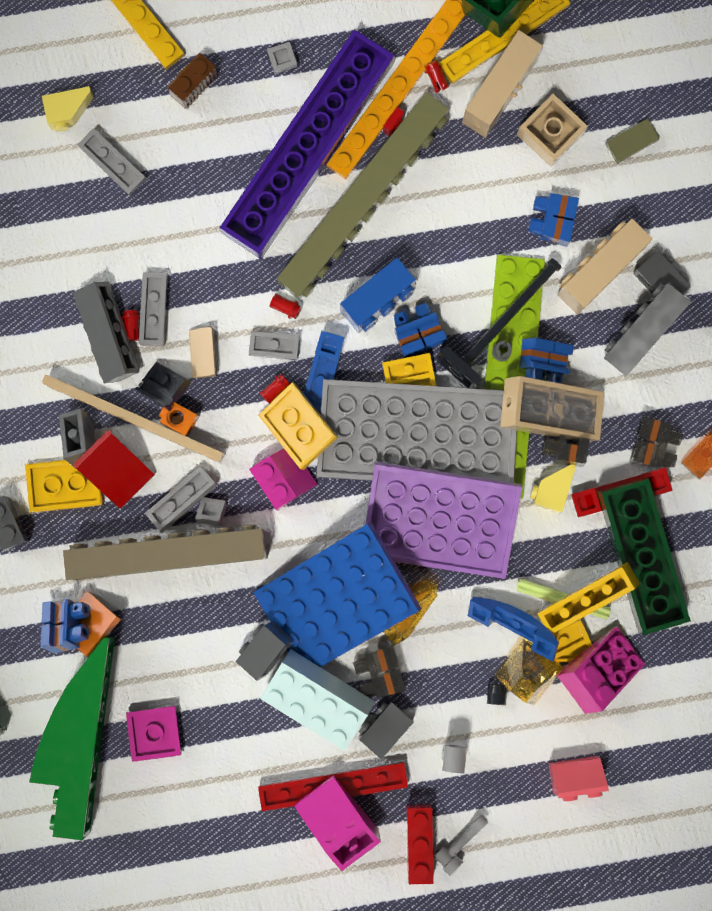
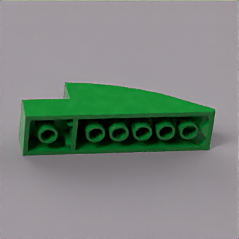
(72, 745)

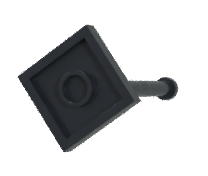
(461, 367)

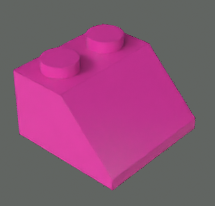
(282, 479)

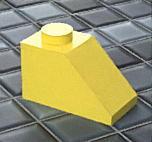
(66, 107)
(553, 490)

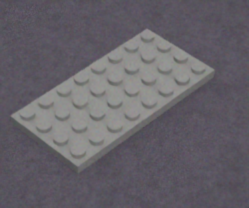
(415, 428)

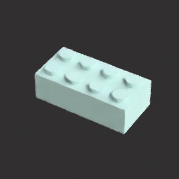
(317, 700)

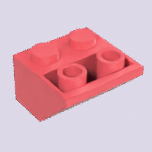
(577, 778)

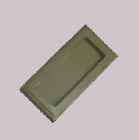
(632, 141)

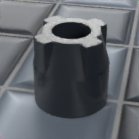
(496, 694)

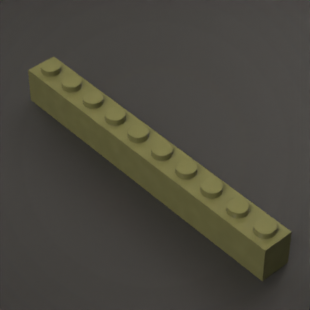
(363, 196)

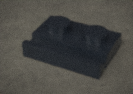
(163, 386)

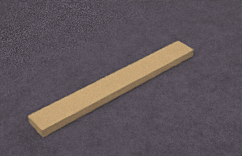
(133, 418)

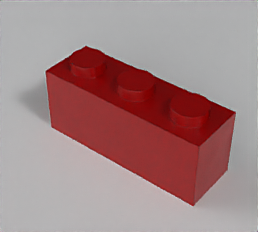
(419, 844)

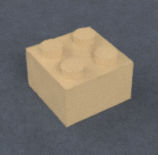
(552, 130)

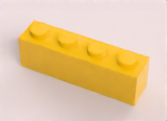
(589, 598)

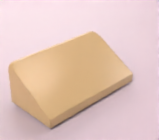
(202, 352)

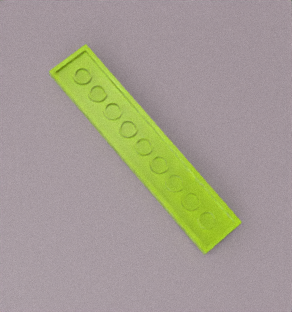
(510, 281)

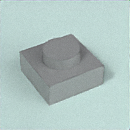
(282, 57)
(211, 511)

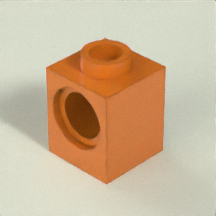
(183, 428)

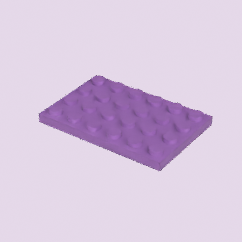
(444, 518)

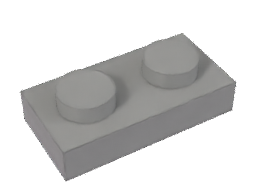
(273, 345)

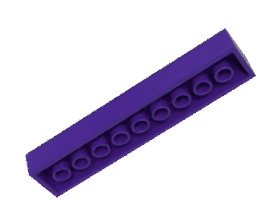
(307, 144)

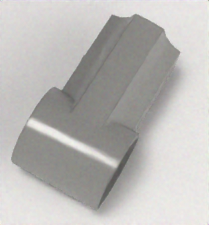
(454, 759)

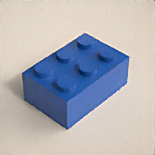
(378, 296)

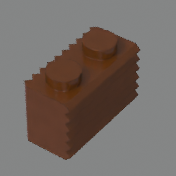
(192, 80)

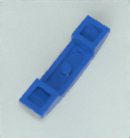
(323, 366)
(517, 621)

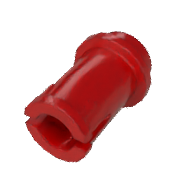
(436, 76)
(285, 306)
(131, 324)
(275, 388)

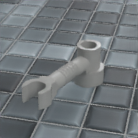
(449, 857)

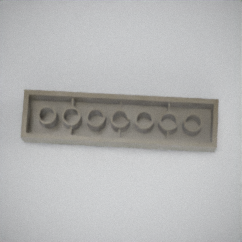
(164, 554)

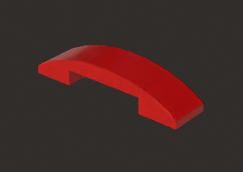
(587, 501)

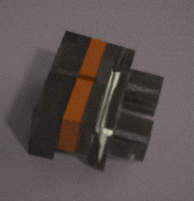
(566, 453)
(652, 454)
(377, 662)

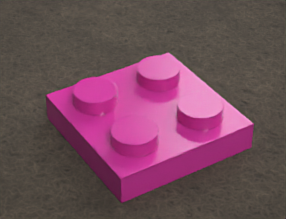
(153, 733)

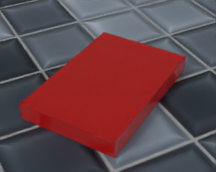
(113, 469)

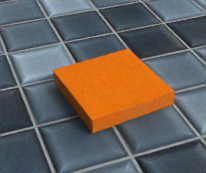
(99, 623)

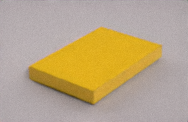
(298, 426)
(59, 487)

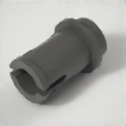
(496, 353)

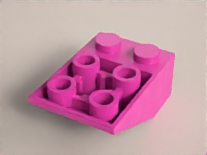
(601, 671)
(338, 823)

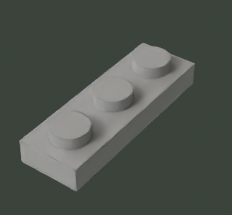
(111, 161)
(153, 309)
(181, 499)

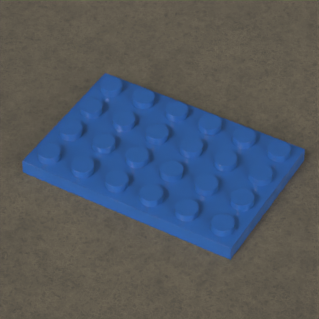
(339, 597)

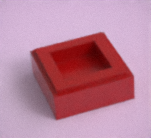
(393, 122)

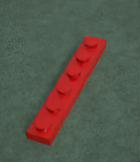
(354, 782)

